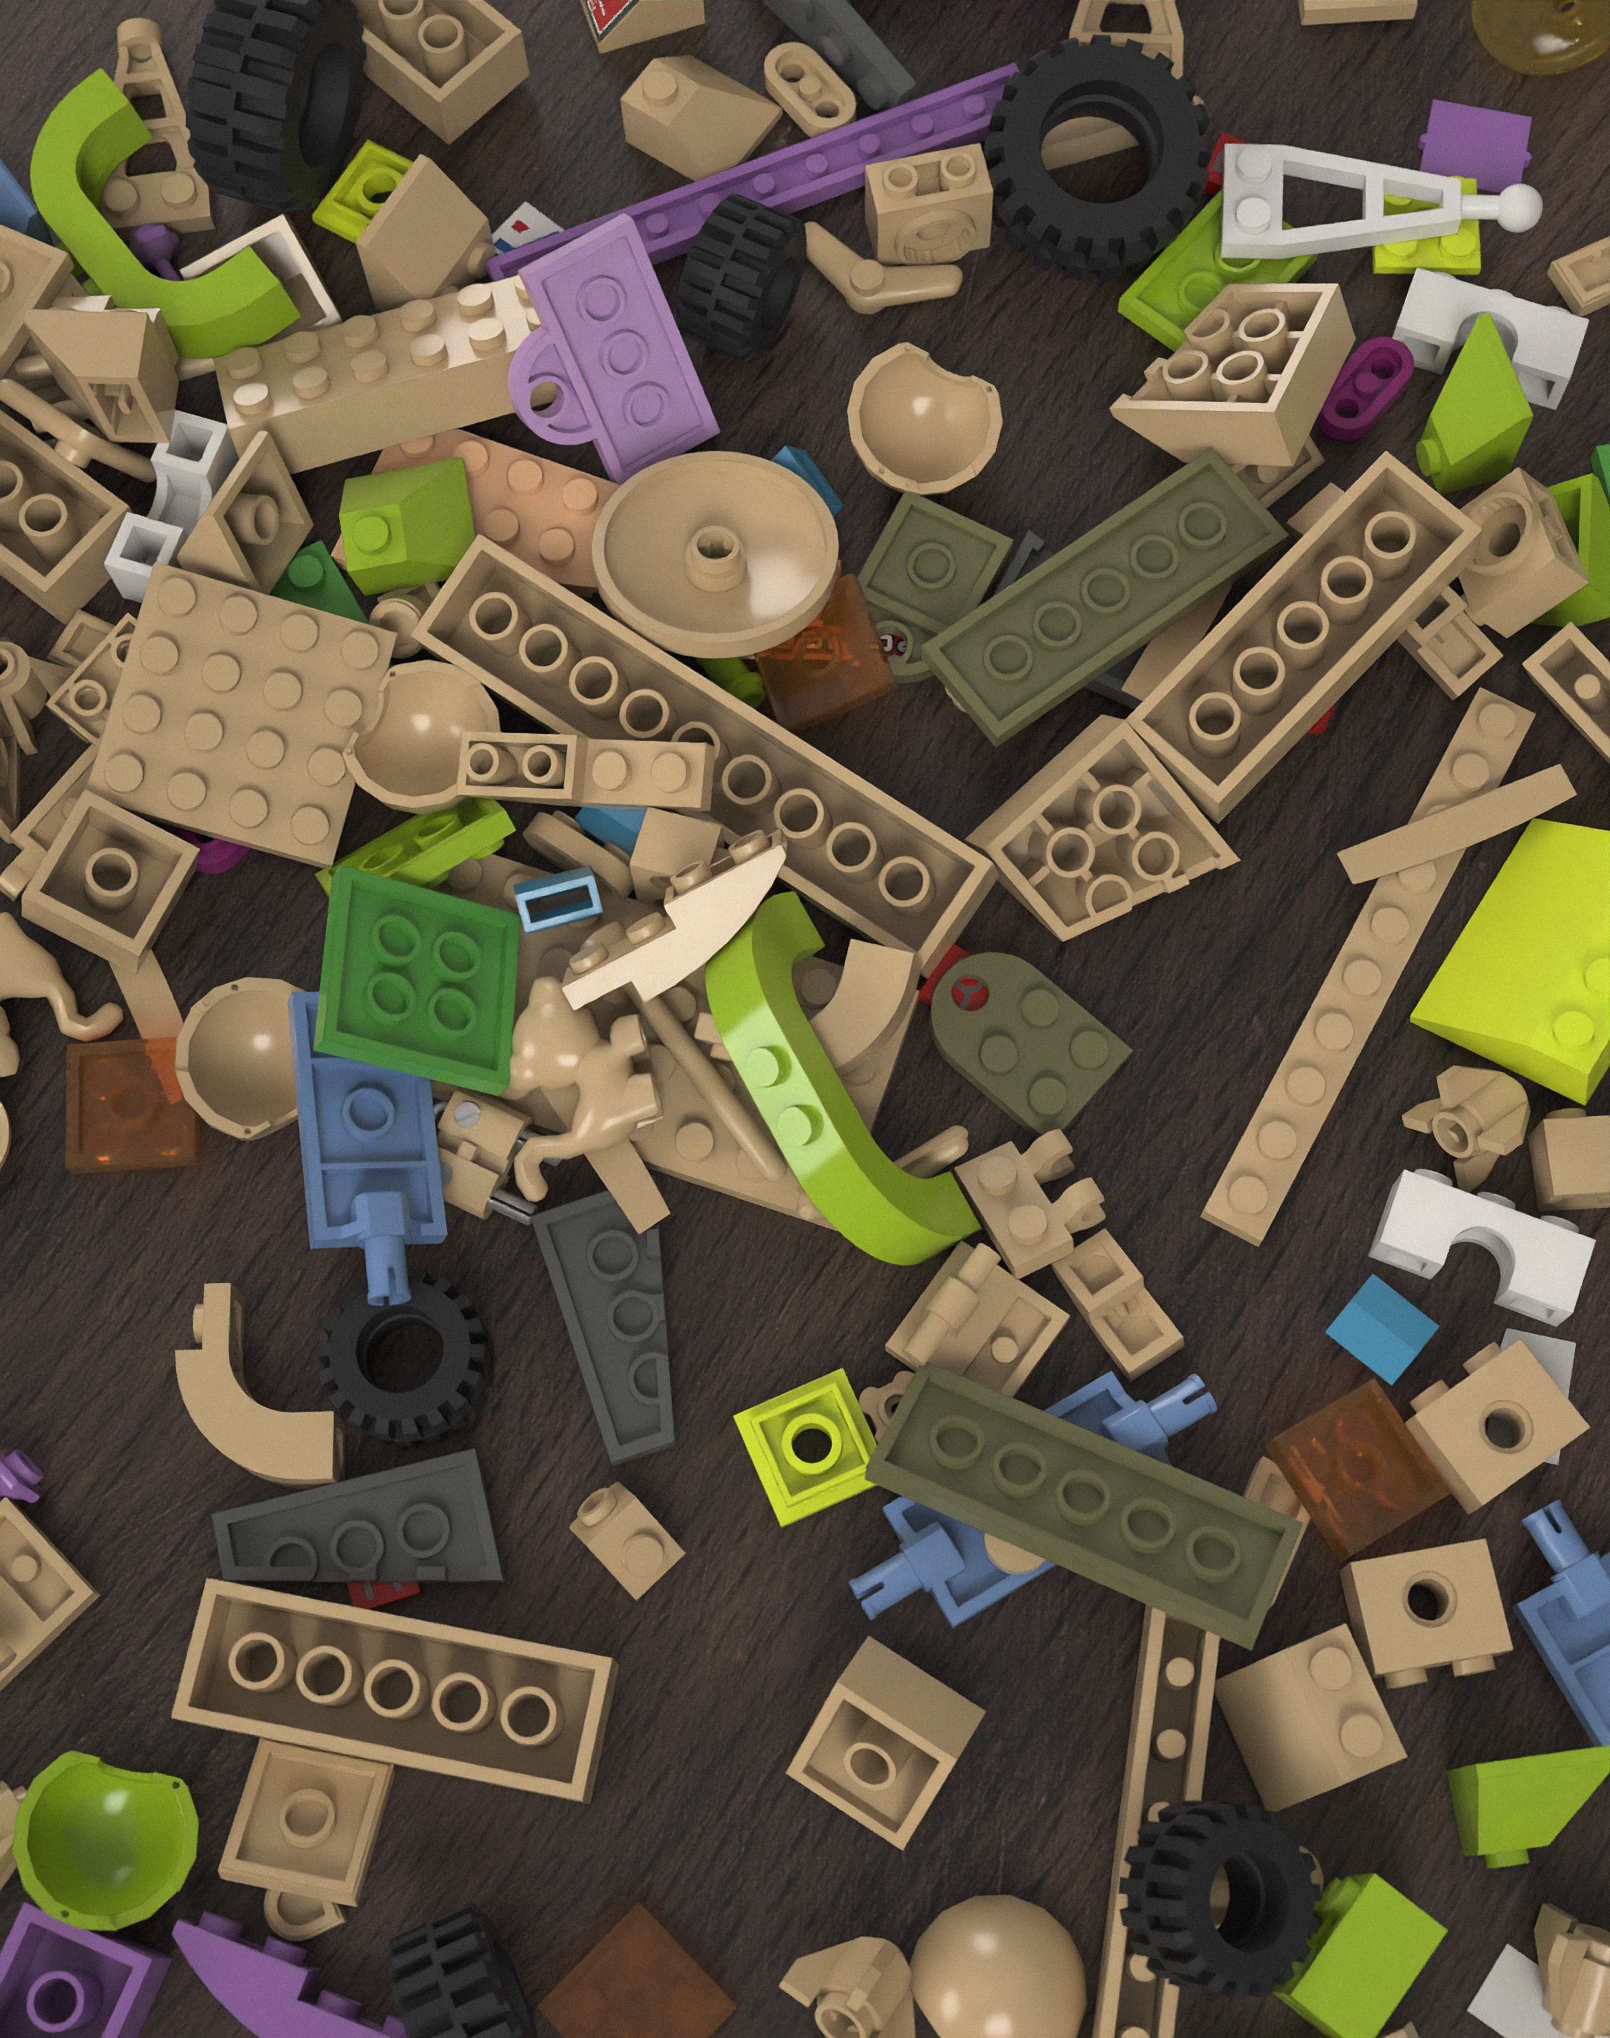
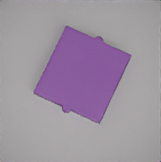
(1476, 145)

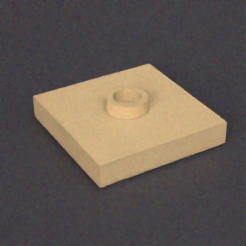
(307, 1822)

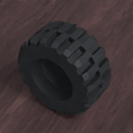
(1112, 86)
(275, 99)

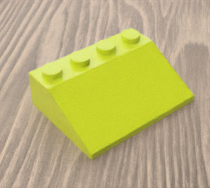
(1535, 964)

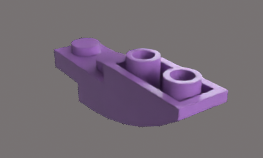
(271, 1985)

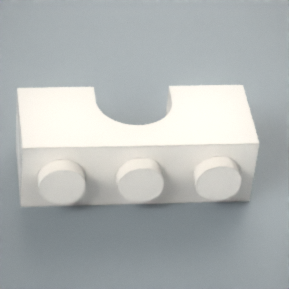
(1536, 337)
(187, 480)
(1537, 1258)

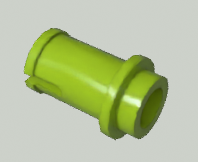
(735, 678)

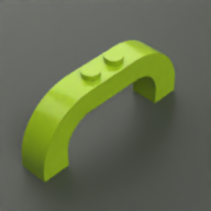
(69, 167)
(806, 1103)

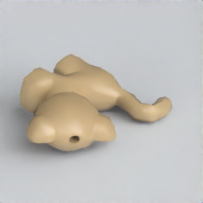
(33, 972)
(564, 1048)

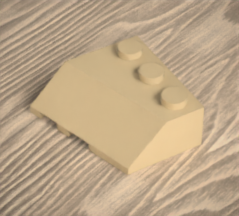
(1245, 375)
(1098, 833)

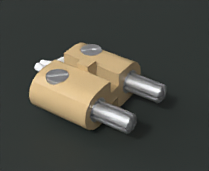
(476, 1153)

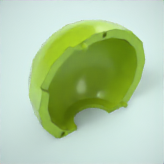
(103, 1842)

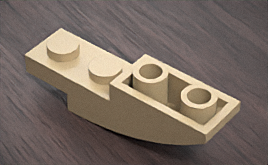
(1441, 636)
(586, 771)
(704, 914)

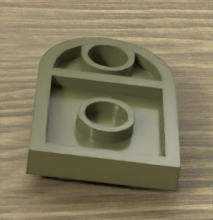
(928, 576)
(1027, 1045)

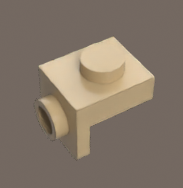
(626, 1538)

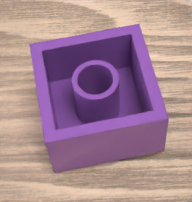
(74, 1980)

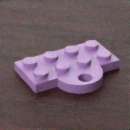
(610, 355)

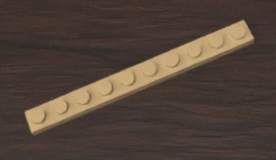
(1359, 984)

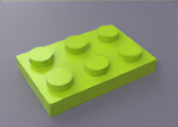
(1193, 274)
(430, 844)

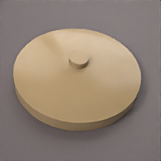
(715, 554)

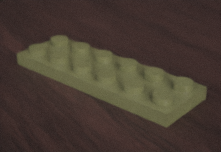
(1103, 597)
(1085, 1503)

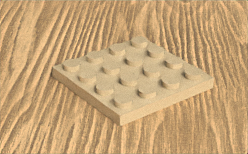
(240, 715)

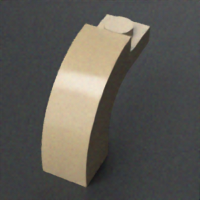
(862, 1014)
(278, 1446)

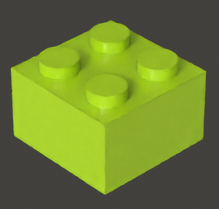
(1361, 1958)

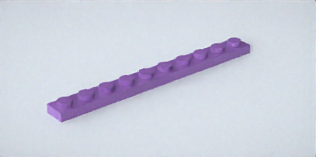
(798, 173)

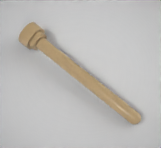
(700, 1069)

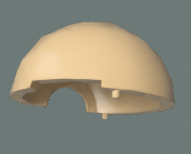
(921, 423)
(415, 736)
(239, 1058)
(999, 1972)

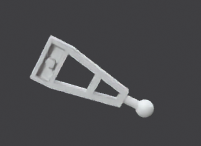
(1255, 203)

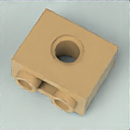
(929, 207)
(1522, 555)
(1501, 1386)
(1399, 1644)

